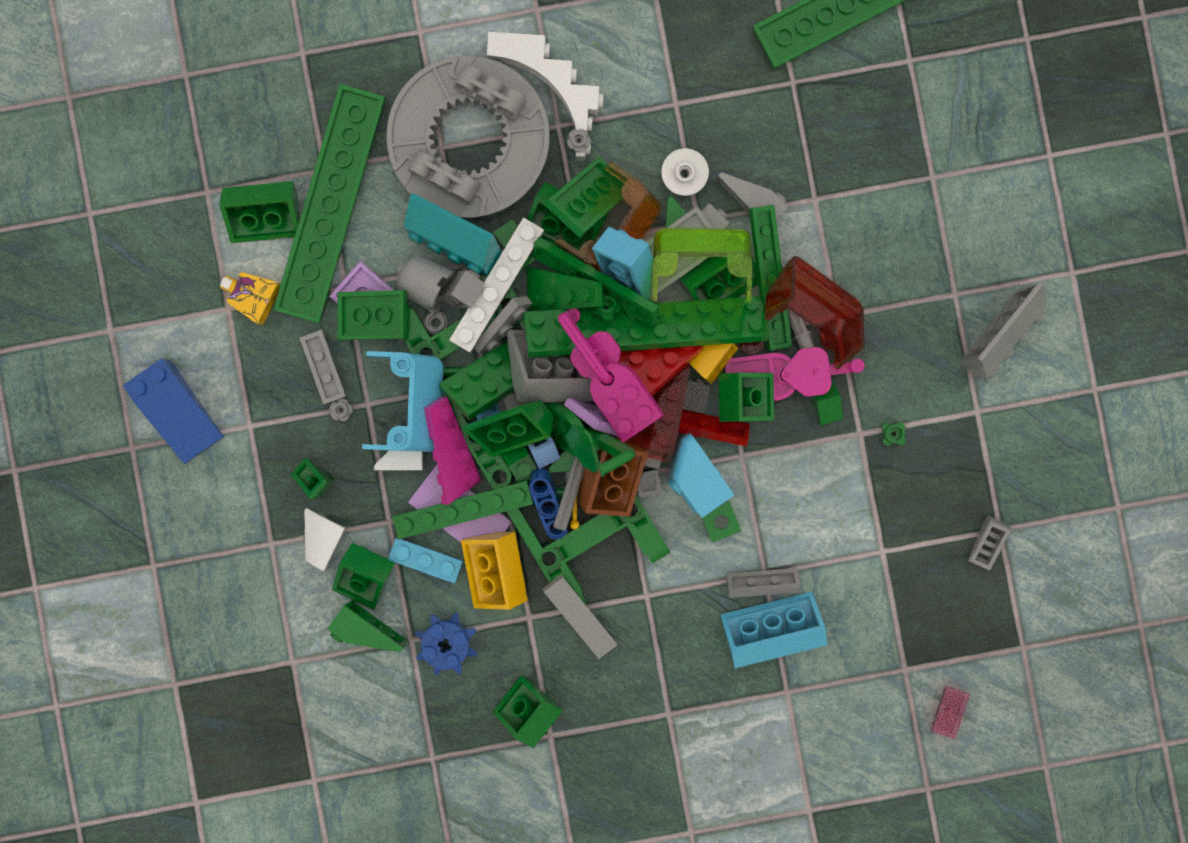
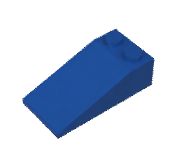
(173, 409)

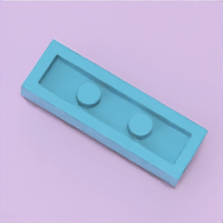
(425, 560)

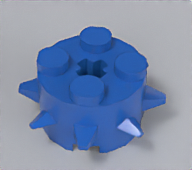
(433, 650)

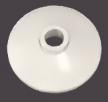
(686, 160)

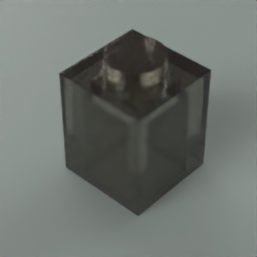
(696, 396)

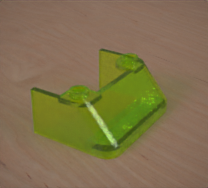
(691, 242)

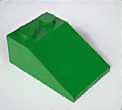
(362, 628)

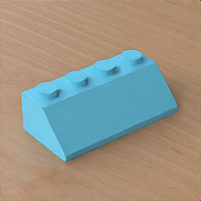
(774, 629)

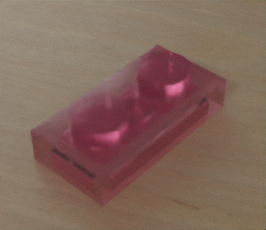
(950, 712)

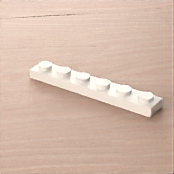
(496, 285)

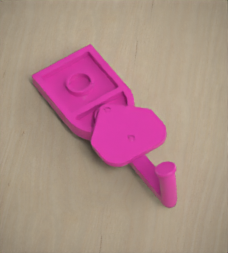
(805, 372)
(626, 401)

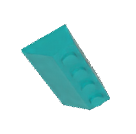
(451, 236)

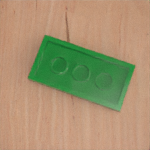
(586, 198)
(480, 383)

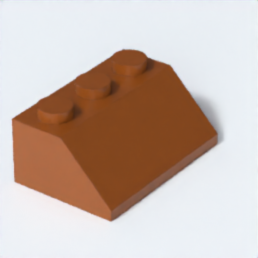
(617, 489)

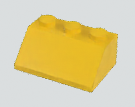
(494, 571)

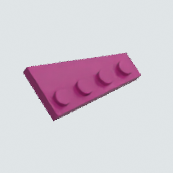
(450, 451)

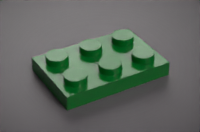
(372, 315)

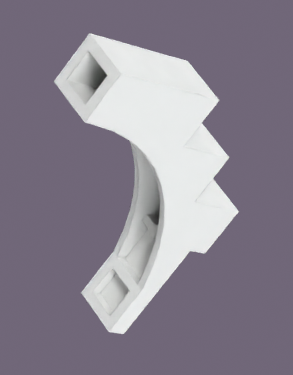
(529, 54)

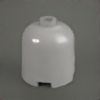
(424, 281)

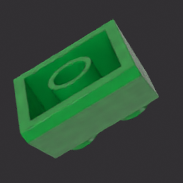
(746, 397)
(362, 575)
(527, 712)

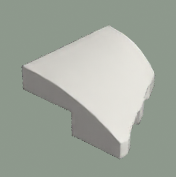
(321, 539)

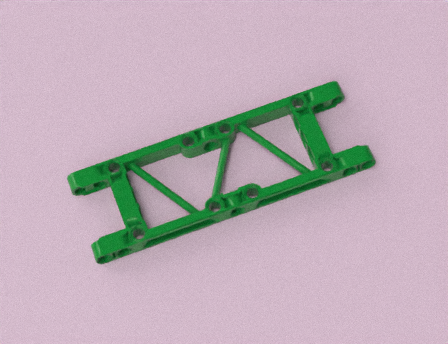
(576, 540)

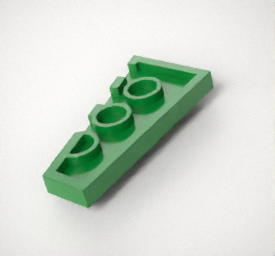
(561, 291)

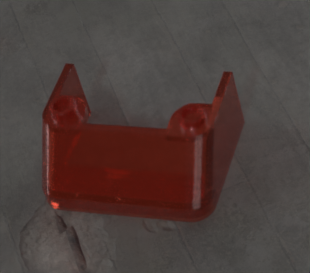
(821, 304)

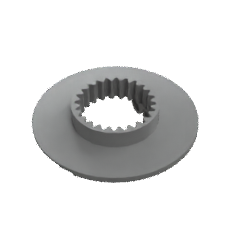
(462, 82)

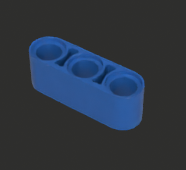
(543, 494)

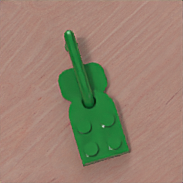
(583, 442)

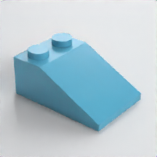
(625, 260)

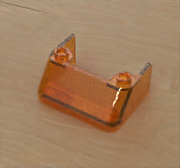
(636, 223)

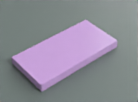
(430, 494)

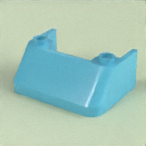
(424, 377)
(696, 477)

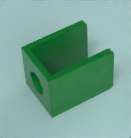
(715, 534)

